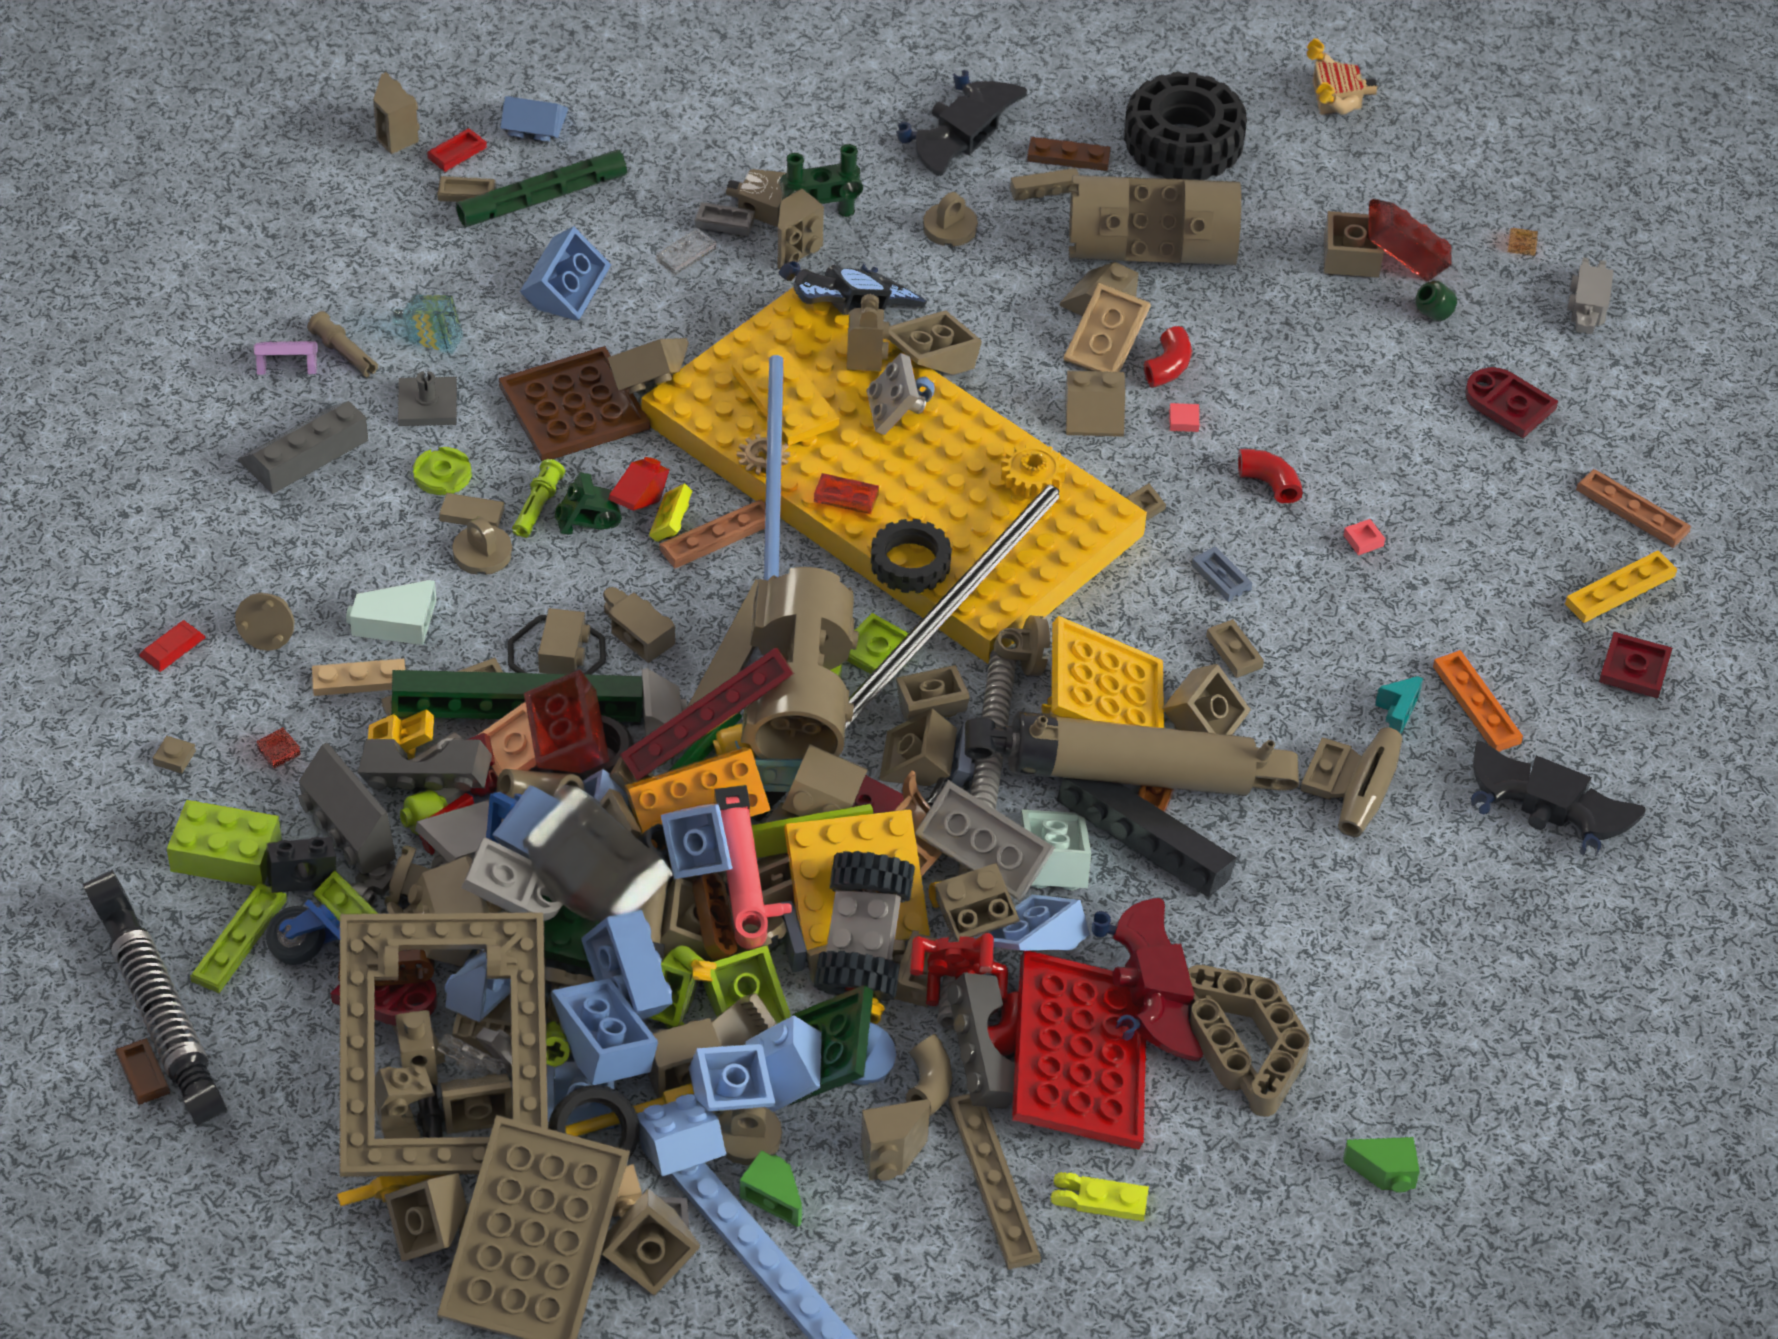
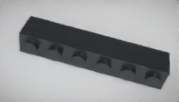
(1150, 832)

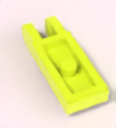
(1100, 1196)

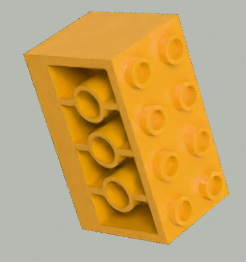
(695, 786)

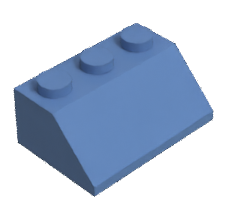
(566, 275)
(625, 953)

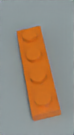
(1477, 701)

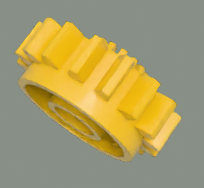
(1031, 469)

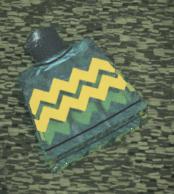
(431, 322)

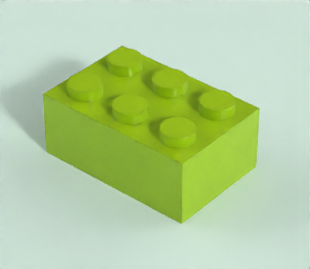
(222, 843)

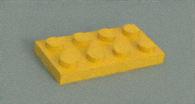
(803, 409)

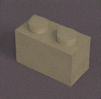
(563, 642)

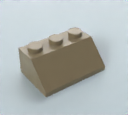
(441, 892)

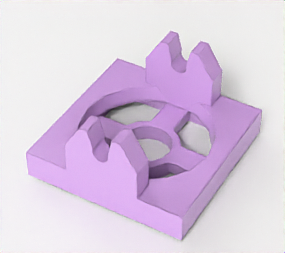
(307, 348)

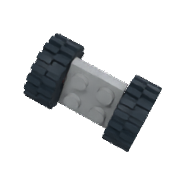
(864, 924)

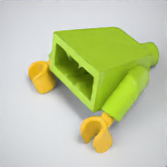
(682, 971)

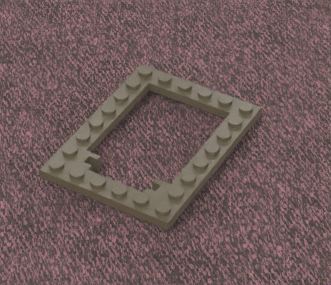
(371, 953)

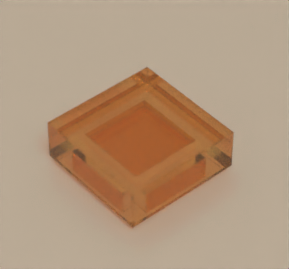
(1522, 241)

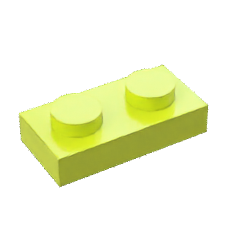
(671, 513)

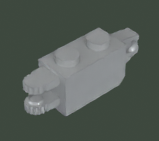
(1591, 296)

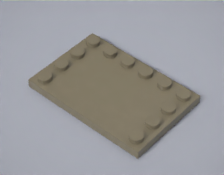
(533, 1232)

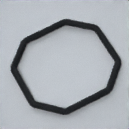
(535, 621)

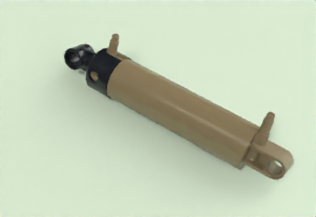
(1132, 754)

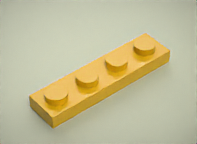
(1621, 586)

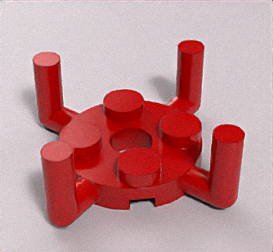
(954, 959)

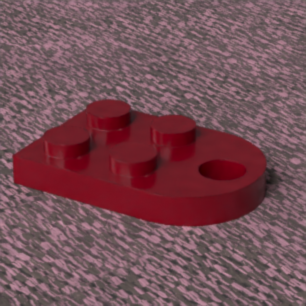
(1509, 400)
(398, 999)

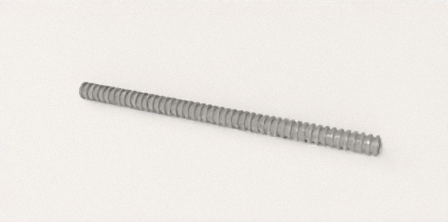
(986, 774)

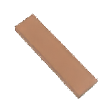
(1633, 508)
(714, 534)

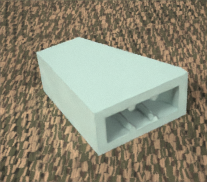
(394, 613)

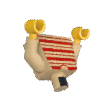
(1337, 84)

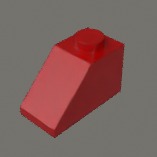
(640, 484)

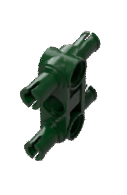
(826, 183)

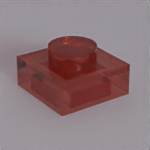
(278, 747)

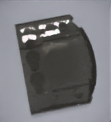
(593, 860)

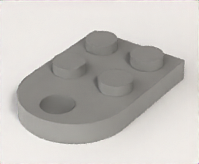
(508, 881)

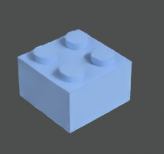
(680, 1135)

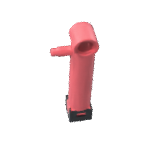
(744, 876)

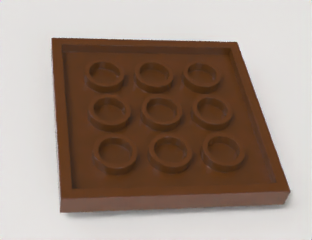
(572, 404)

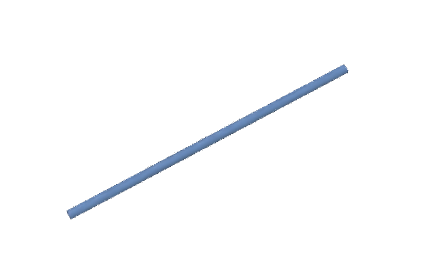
(773, 467)

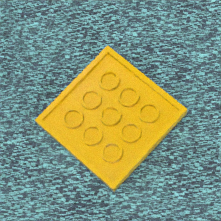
(1104, 678)
(811, 858)

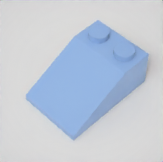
(1044, 925)

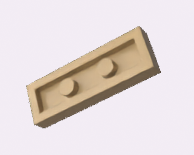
(354, 677)

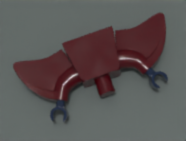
(1155, 978)

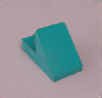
(1399, 700)

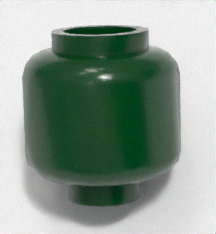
(1436, 301)

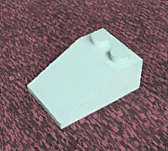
(1071, 858)

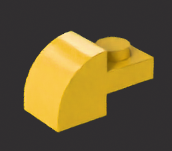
(407, 732)

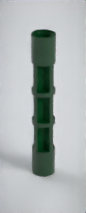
(541, 188)

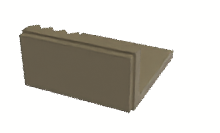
(742, 1021)

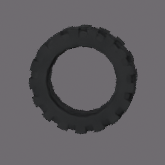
(911, 578)

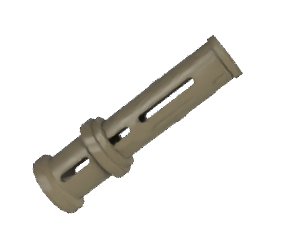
(335, 337)

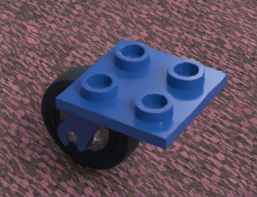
(300, 932)

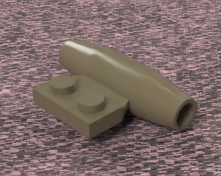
(1361, 780)

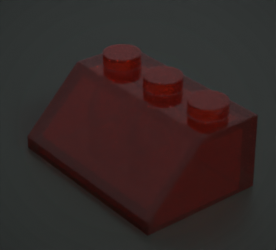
(1408, 239)
(566, 724)

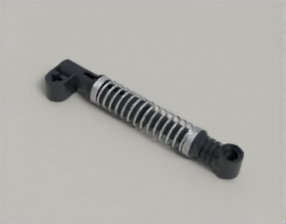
(134, 950)

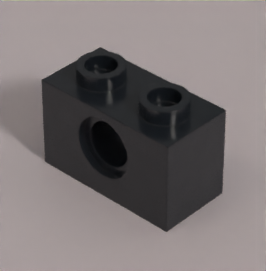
(300, 863)

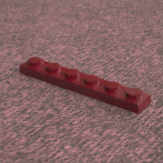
(707, 714)

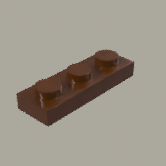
(1069, 153)

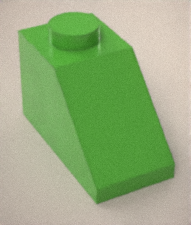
(1384, 1161)
(772, 1187)

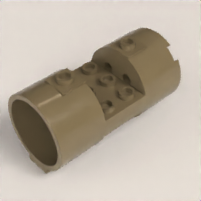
(1155, 220)
(813, 628)

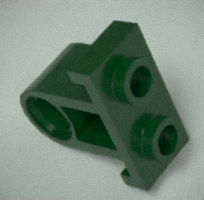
(587, 507)

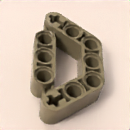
(1275, 1019)

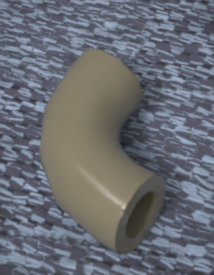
(517, 781)
(934, 1073)

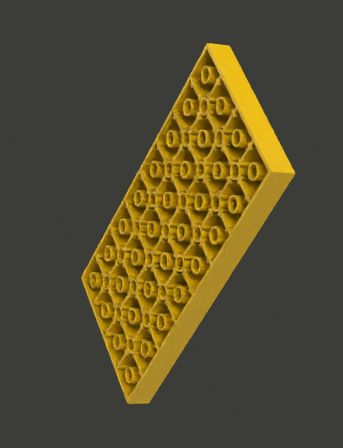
(927, 468)

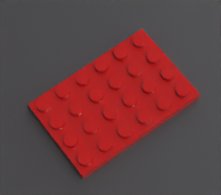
(1069, 1056)

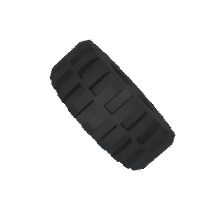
(1180, 151)

